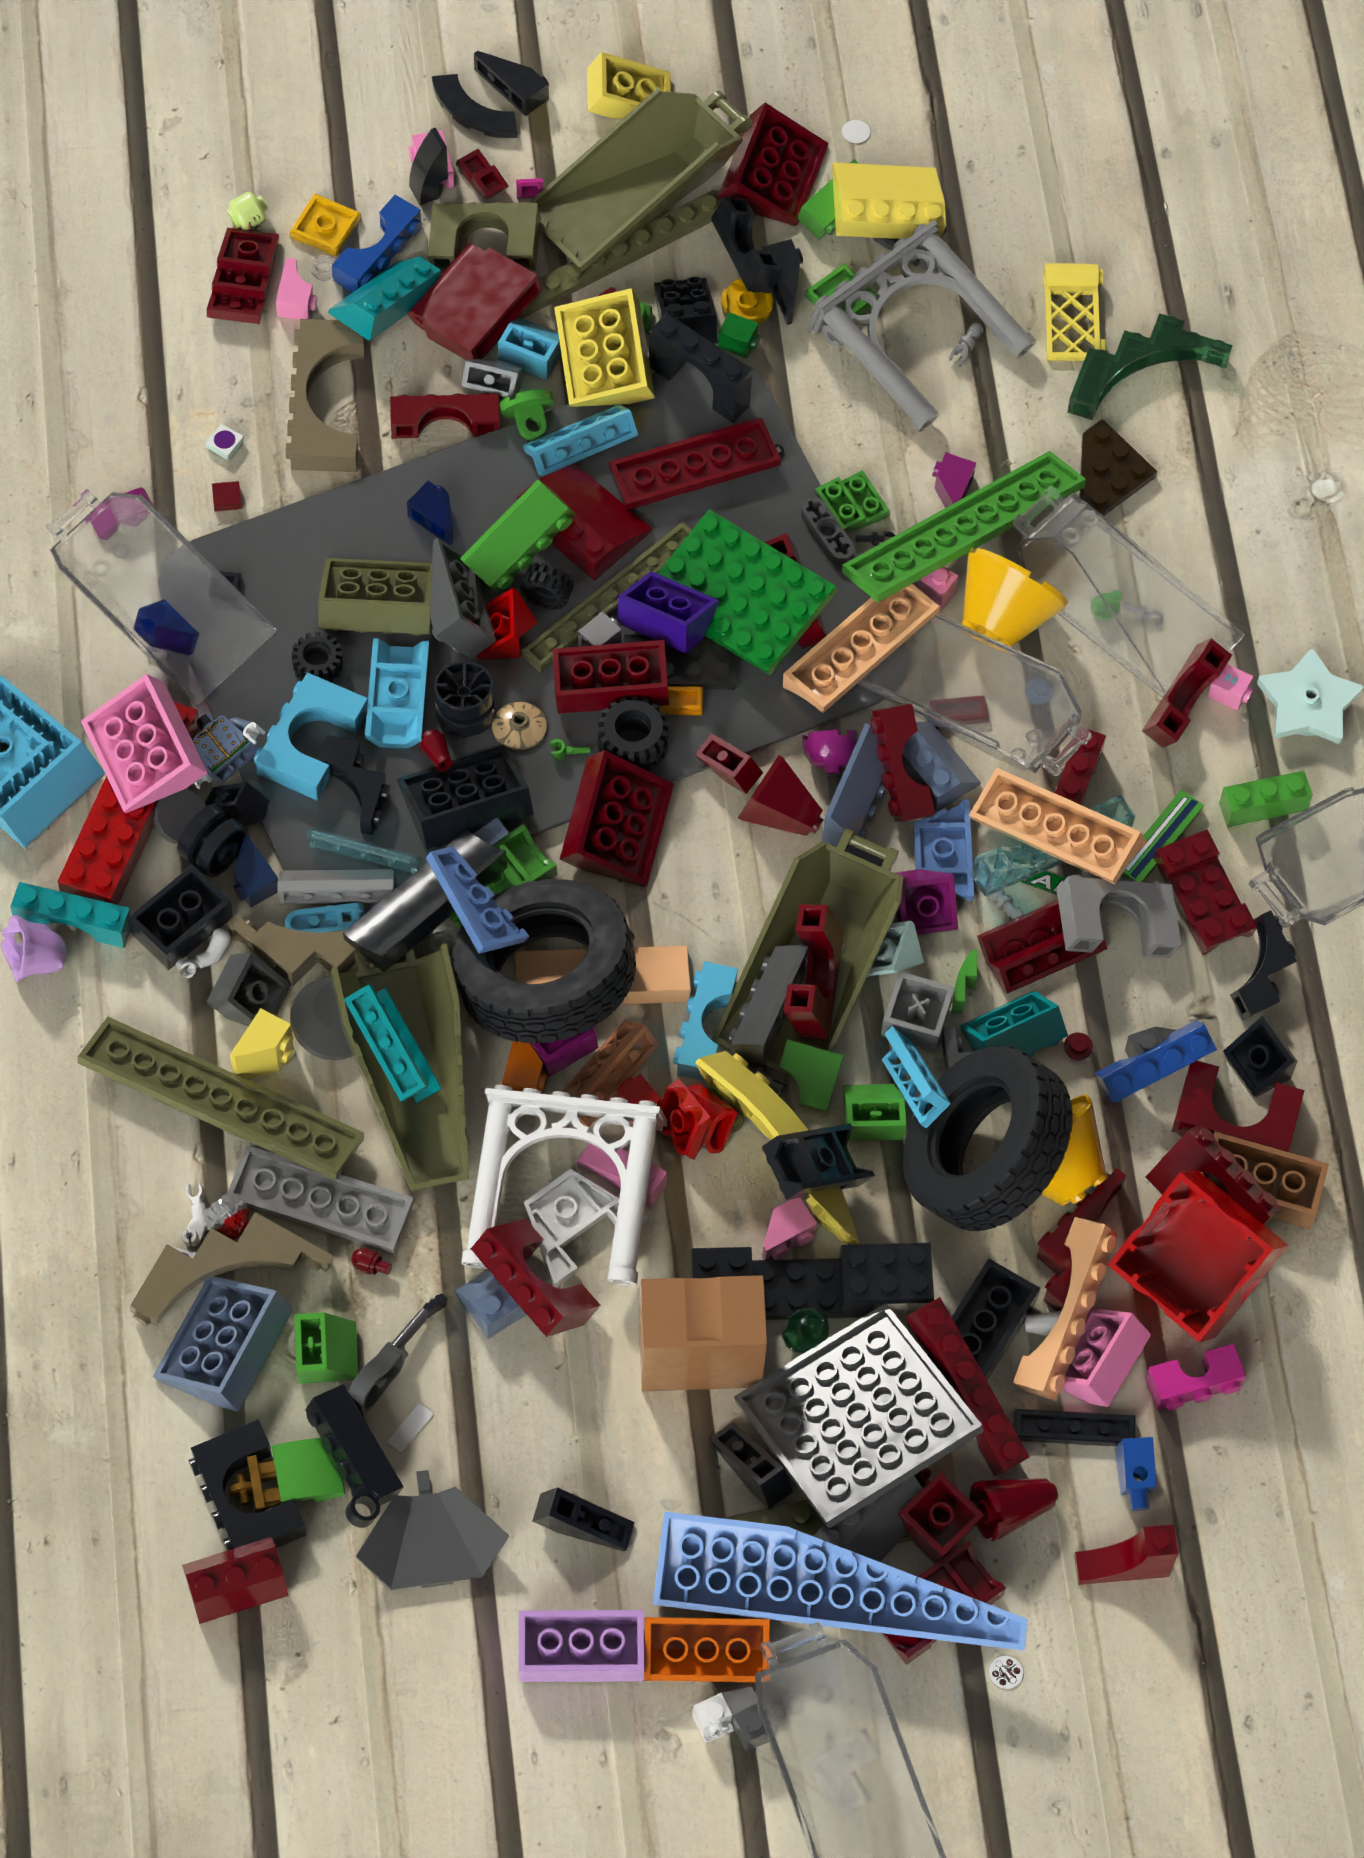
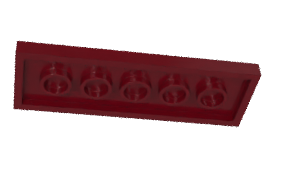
(694, 463)

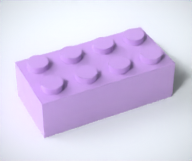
(581, 1646)

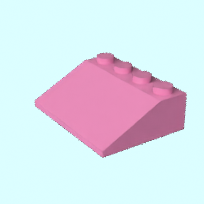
(143, 744)

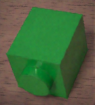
(738, 335)

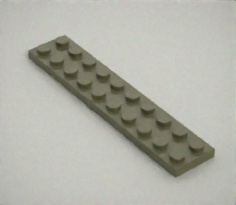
(221, 1098)

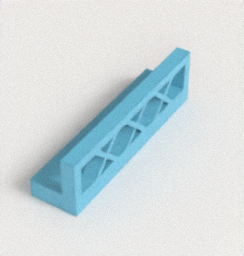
(581, 439)
(920, 1077)

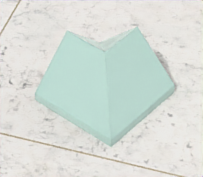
(898, 950)

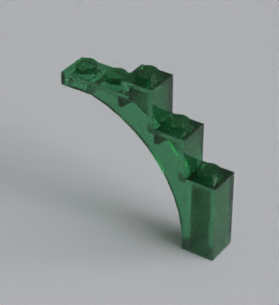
(1135, 352)

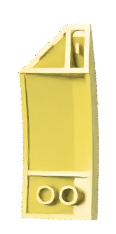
(774, 1118)

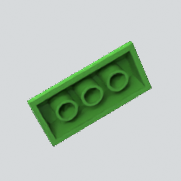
(518, 536)

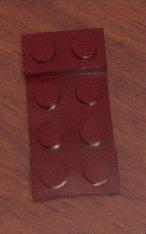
(1204, 891)
(957, 1572)

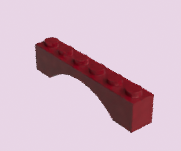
(946, 1345)

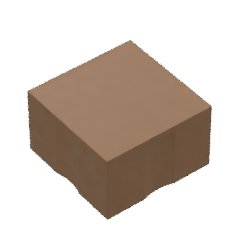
(702, 1333)

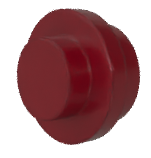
(1078, 1046)

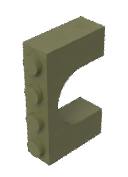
(455, 221)

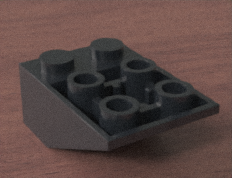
(688, 303)

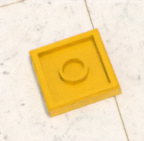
(325, 225)

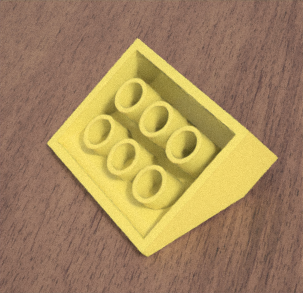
(886, 200)
(604, 350)

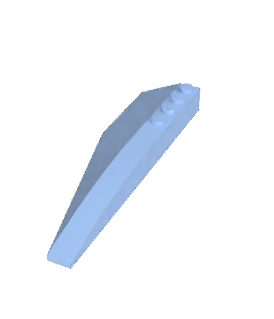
(806, 1580)

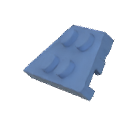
(945, 846)

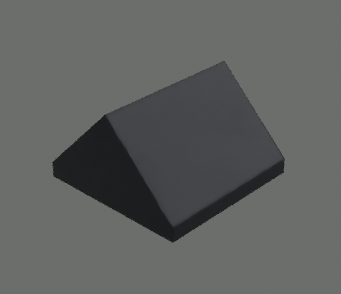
(1261, 1057)

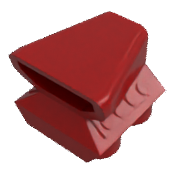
(696, 1119)

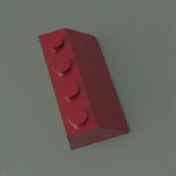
(599, 674)

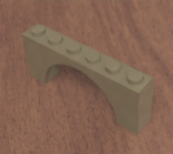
(313, 443)

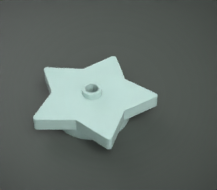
(1309, 699)

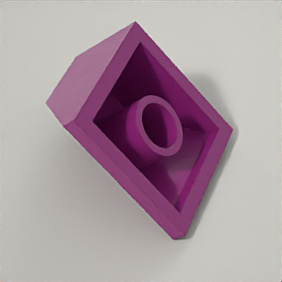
(928, 901)

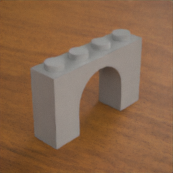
(1148, 902)

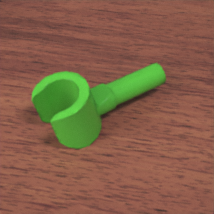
(566, 750)

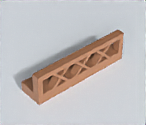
(626, 1059)

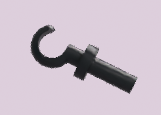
(875, 538)

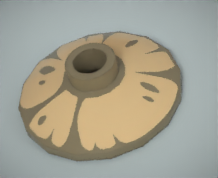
(519, 736)

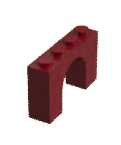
(812, 1004)
(1197, 1108)
(1201, 1152)
(550, 1308)

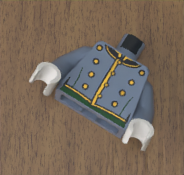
(225, 745)

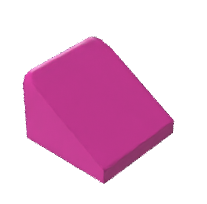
(528, 187)

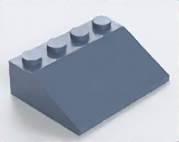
(224, 1341)

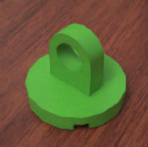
(528, 406)

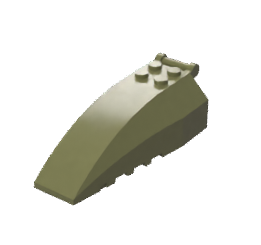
(431, 1134)

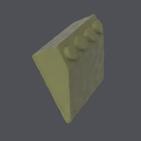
(375, 596)

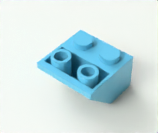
(530, 346)

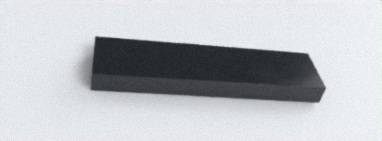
(1073, 1427)

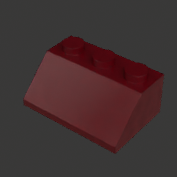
(235, 1580)

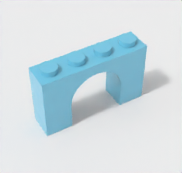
(311, 701)

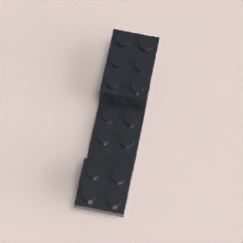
(834, 1285)

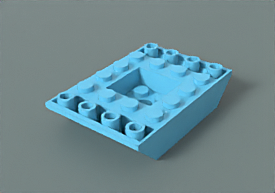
(41, 769)

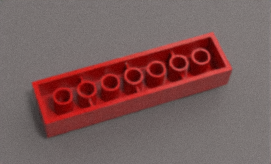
(112, 840)

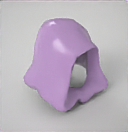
(40, 952)

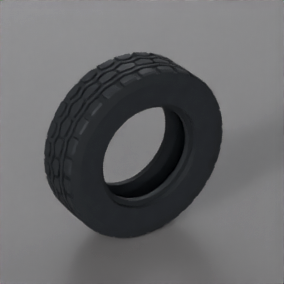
(563, 1005)
(1023, 1160)

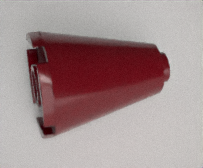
(1011, 1503)

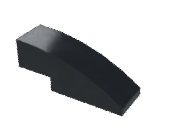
(429, 168)

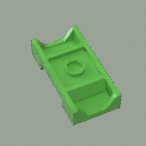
(523, 861)

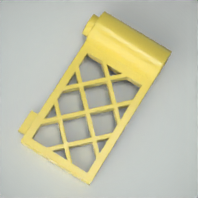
(1074, 280)

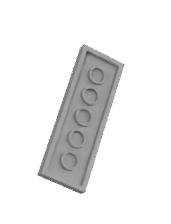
(310, 1199)

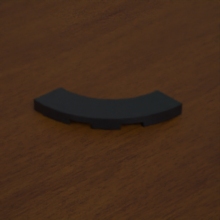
(470, 113)

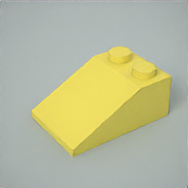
(621, 85)

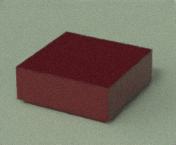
(226, 496)

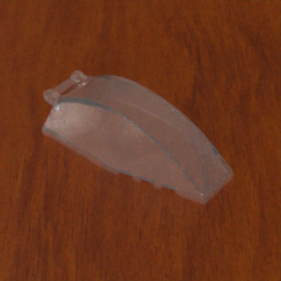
(1315, 860)

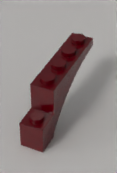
(1052, 1246)

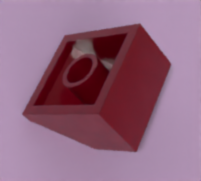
(939, 1517)

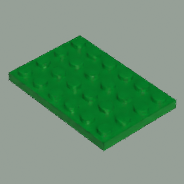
(760, 591)

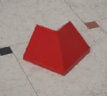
(509, 621)

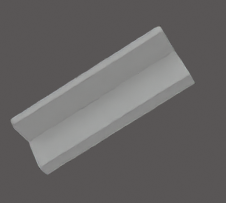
(334, 886)

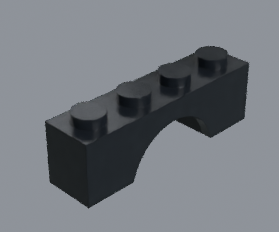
(734, 224)

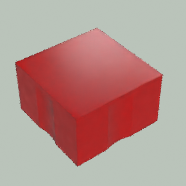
(1198, 1255)

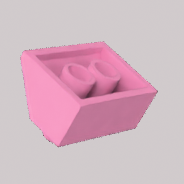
(1104, 1355)

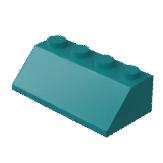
(386, 297)

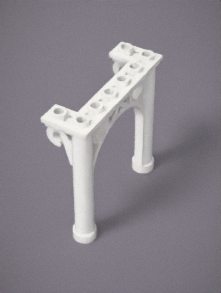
(502, 1118)

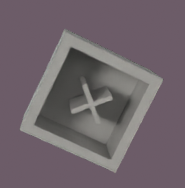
(918, 1009)

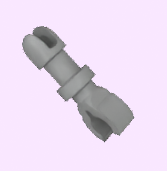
(967, 342)
(1005, 903)

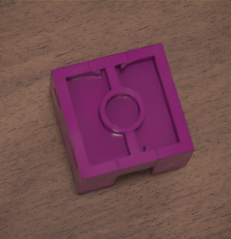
(565, 1052)

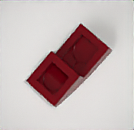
(481, 175)

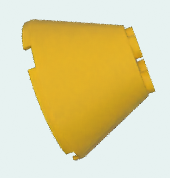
(1004, 600)
(1082, 1161)

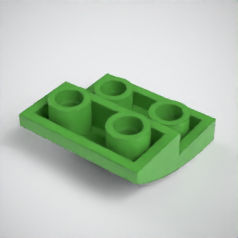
(853, 501)
(306, 1471)

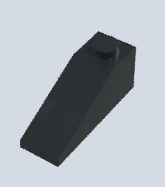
(514, 81)
(786, 285)
(752, 1465)
(582, 1519)

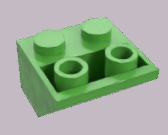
(874, 1111)
(325, 1348)

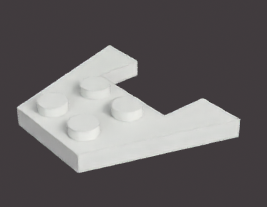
(565, 1212)

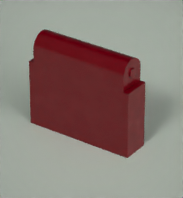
(475, 301)

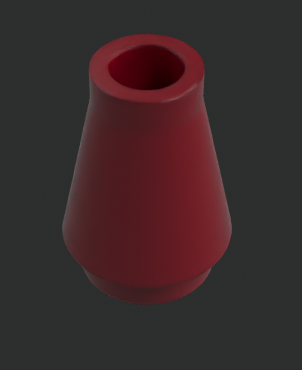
(435, 747)

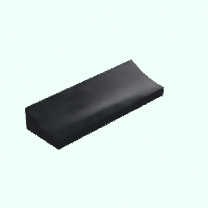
(418, 905)

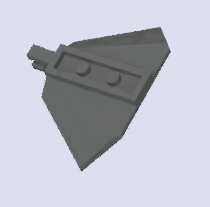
(431, 1539)

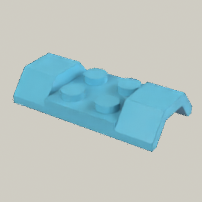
(396, 694)

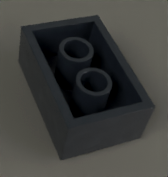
(180, 917)

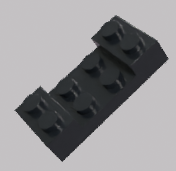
(814, 1161)

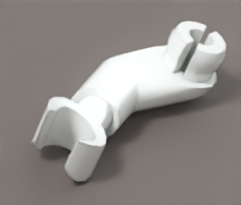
(213, 954)
(195, 1230)

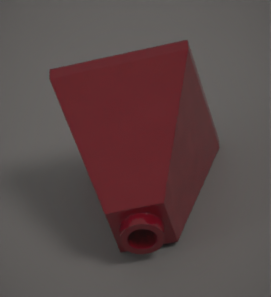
(783, 802)

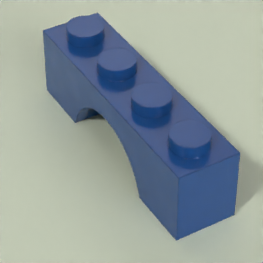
(358, 266)
(1140, 1071)

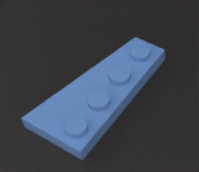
(473, 903)

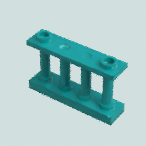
(393, 1044)

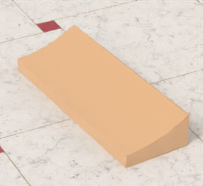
(858, 646)
(1057, 826)
(658, 978)

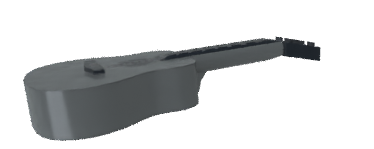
(388, 1363)

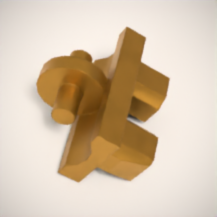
(258, 1472)

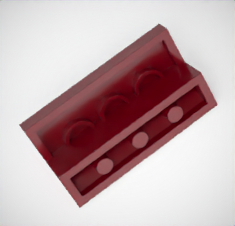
(1029, 948)

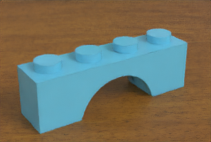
(713, 992)

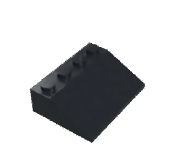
(466, 796)

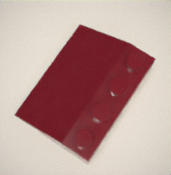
(775, 165)
(602, 524)
(616, 819)

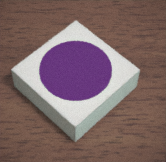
(224, 442)

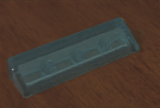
(363, 850)

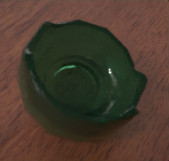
(805, 1330)

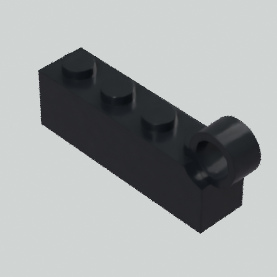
(355, 1453)

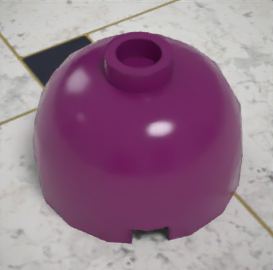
(829, 749)

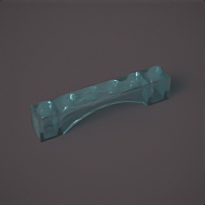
(1010, 865)

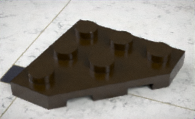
(1110, 468)

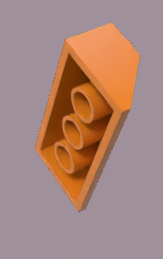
(704, 1649)

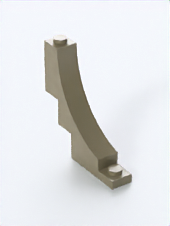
(294, 951)
(259, 1246)

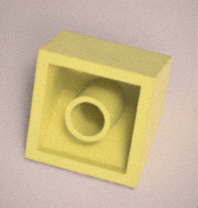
(263, 1047)

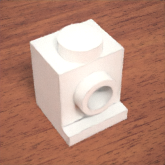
(713, 1718)

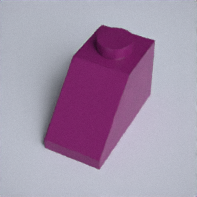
(953, 478)

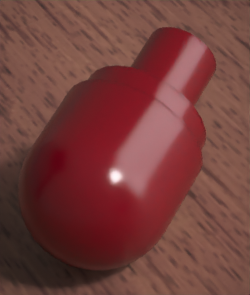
(369, 1262)

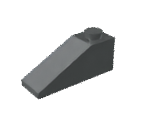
(745, 1715)

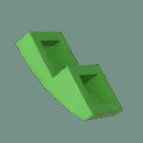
(965, 979)

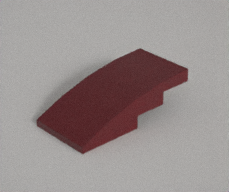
(243, 275)

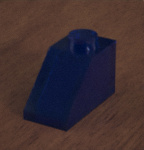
(432, 511)
(165, 628)

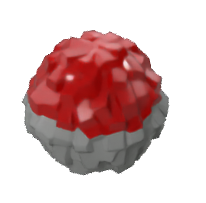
(227, 1216)

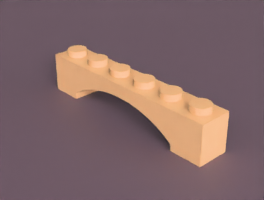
(1045, 1368)

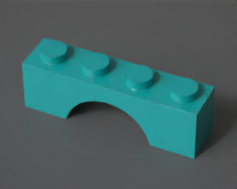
(99, 919)

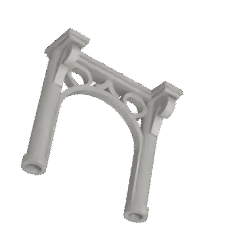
(935, 256)

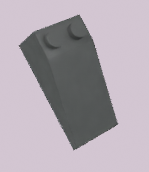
(458, 603)

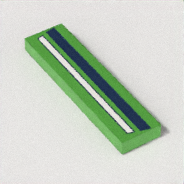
(1164, 831)

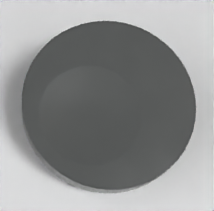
(317, 1021)

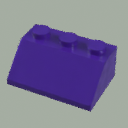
(666, 611)

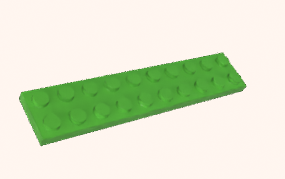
(959, 527)

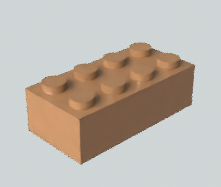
(1289, 1177)

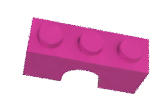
(1173, 1388)

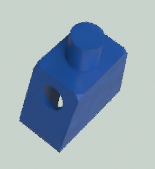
(1136, 1458)

